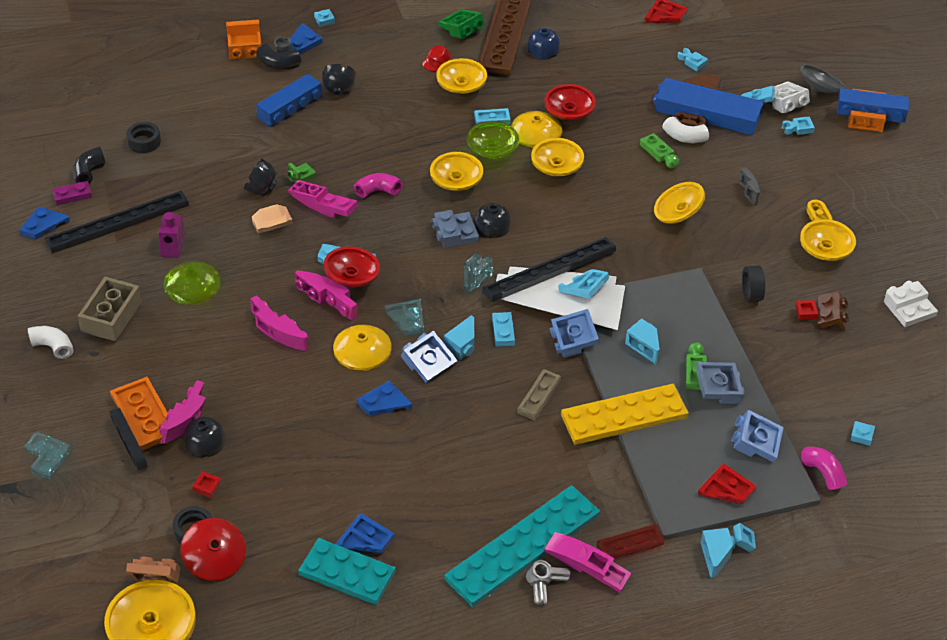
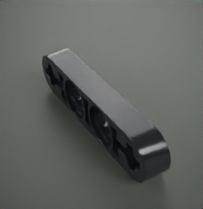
(128, 439)

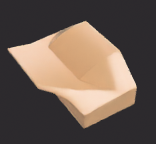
(271, 218)

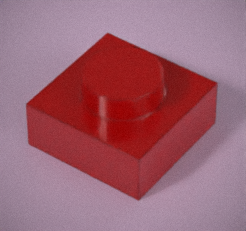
(806, 309)
(206, 484)

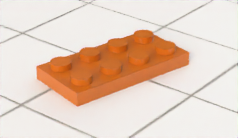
(141, 410)

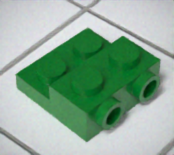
(462, 23)

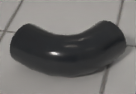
(278, 60)
(85, 162)

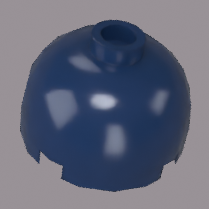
(544, 43)

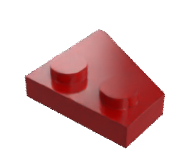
(666, 12)
(727, 486)

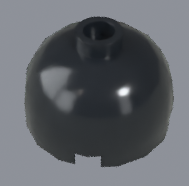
(338, 79)
(261, 178)
(492, 220)
(204, 437)

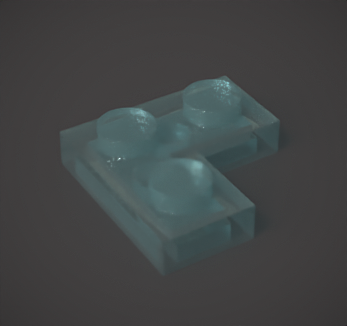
(476, 271)
(50, 453)

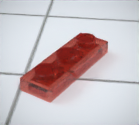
(631, 542)

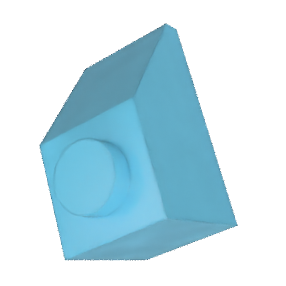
(461, 339)
(644, 340)
(717, 549)

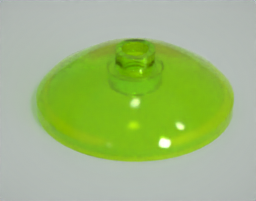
(492, 139)
(192, 282)

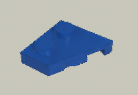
(42, 222)
(383, 400)
(366, 536)

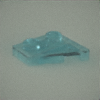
(407, 316)

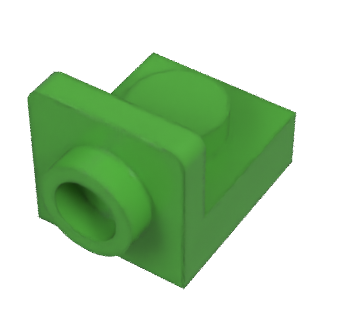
(302, 172)

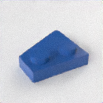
(305, 39)

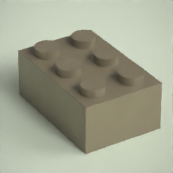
(109, 308)

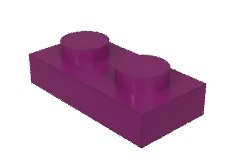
(72, 193)

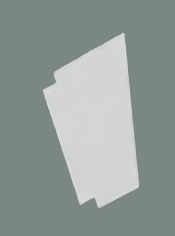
(603, 306)

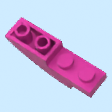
(320, 200)
(324, 289)
(278, 328)
(183, 413)
(589, 559)

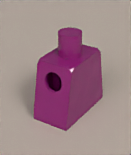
(172, 227)

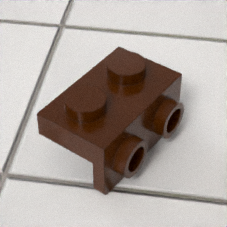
(832, 310)

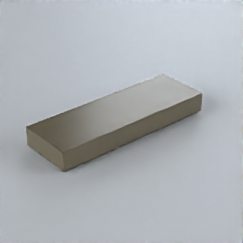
(539, 394)

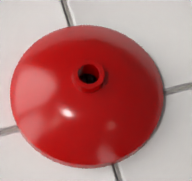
(570, 102)
(351, 266)
(209, 562)

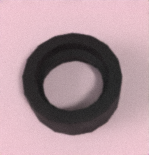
(143, 128)
(753, 283)
(186, 515)

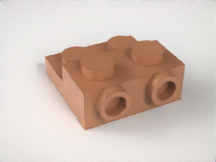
(153, 570)

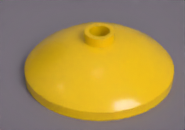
(461, 76)
(536, 127)
(557, 157)
(456, 171)
(679, 202)
(827, 239)
(362, 347)

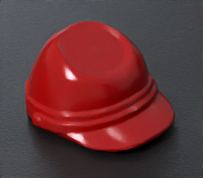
(436, 57)

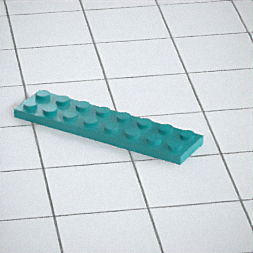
(520, 546)

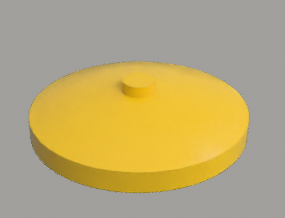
(150, 612)

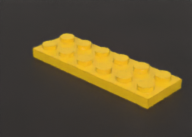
(624, 414)

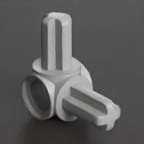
(539, 582)

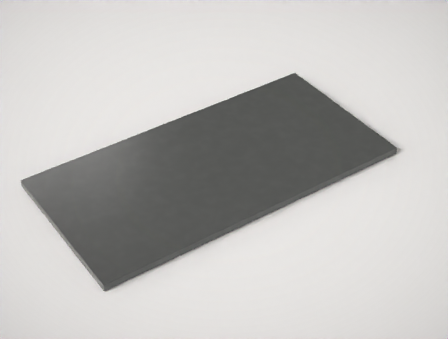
(683, 454)

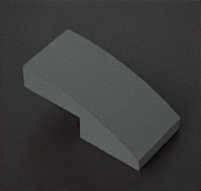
(750, 184)

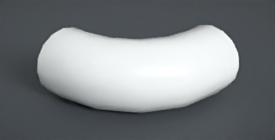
(685, 133)
(52, 337)

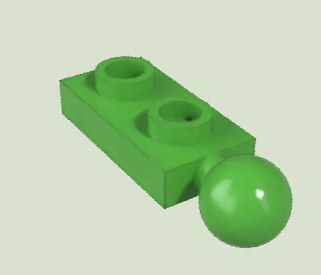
(659, 150)
(695, 355)

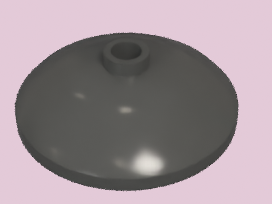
(820, 79)

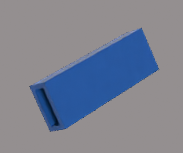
(715, 106)

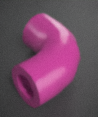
(378, 182)
(827, 464)

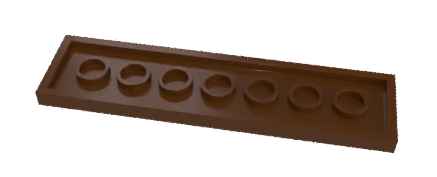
(504, 36)

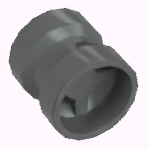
(282, 44)

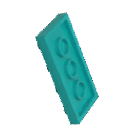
(347, 571)

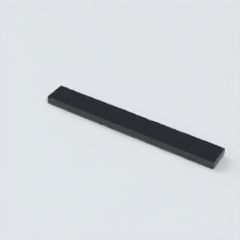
(116, 222)
(548, 269)

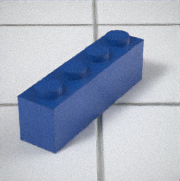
(289, 100)
(892, 106)

